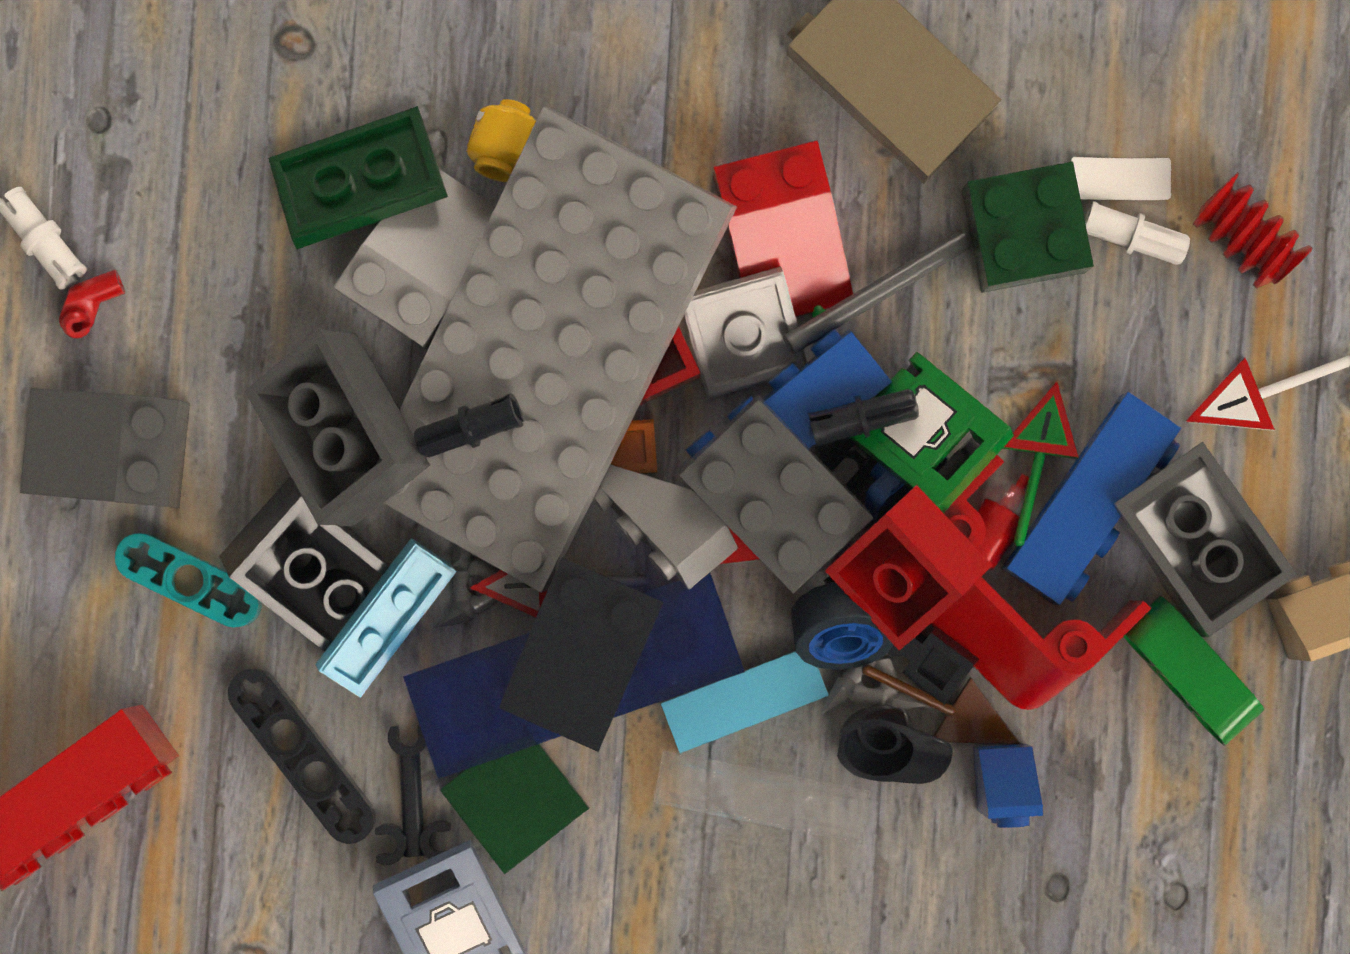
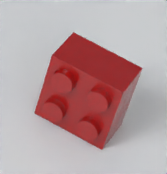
(908, 568)

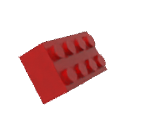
(80, 788)

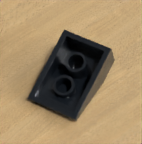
(303, 569)
(580, 654)

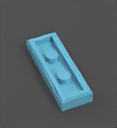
(385, 618)
(742, 700)

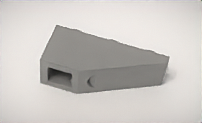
(670, 520)

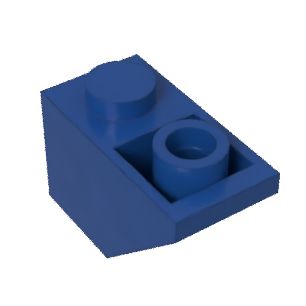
(1007, 784)

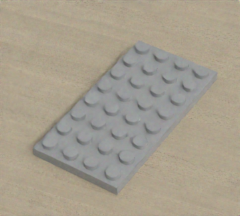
(572, 318)

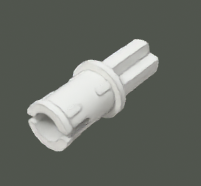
(1136, 234)

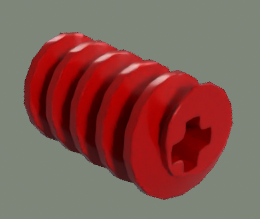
(1250, 233)

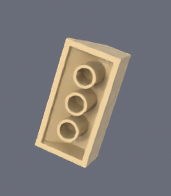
(1314, 615)

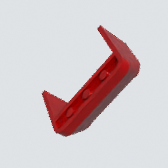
(1009, 651)

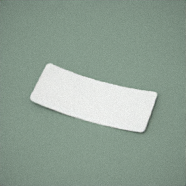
(1123, 178)

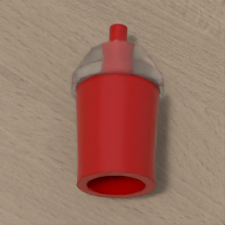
(1001, 515)

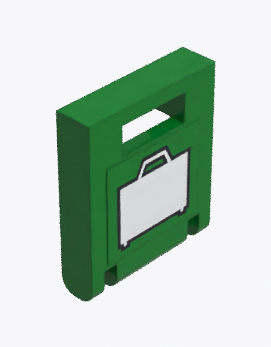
(945, 417)

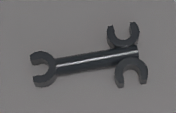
(413, 838)

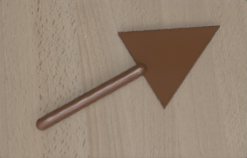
(966, 721)

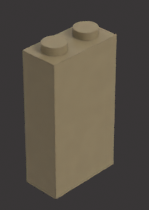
(893, 79)

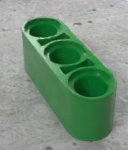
(1193, 671)

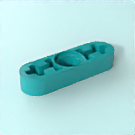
(146, 577)

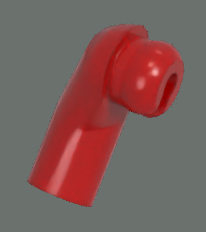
(84, 301)

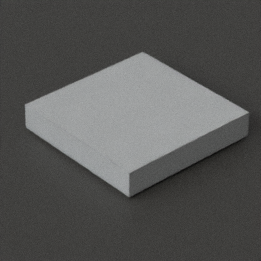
(741, 331)

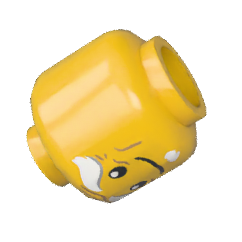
(499, 138)

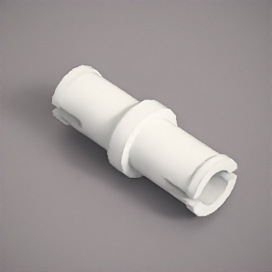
(41, 238)

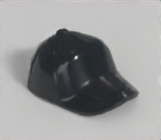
(886, 747)

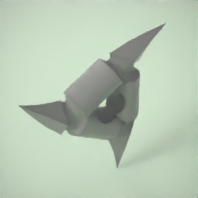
(852, 687)

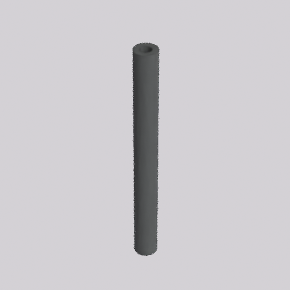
(876, 292)

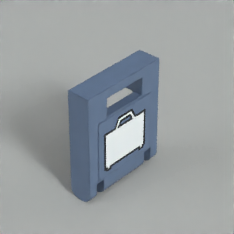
(454, 921)

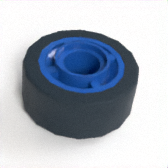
(835, 631)

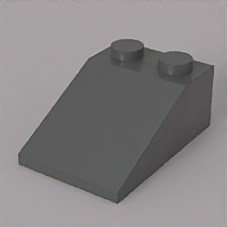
(105, 447)
(1203, 541)

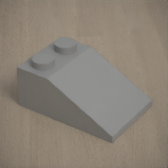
(417, 261)

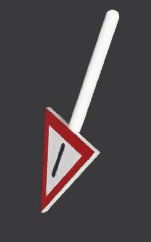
(1240, 402)

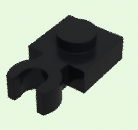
(936, 663)

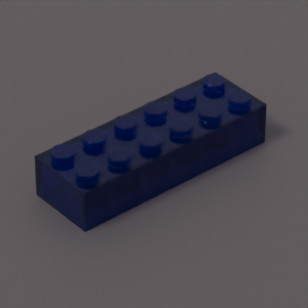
(462, 696)

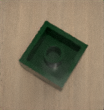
(1027, 227)

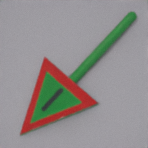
(1043, 433)

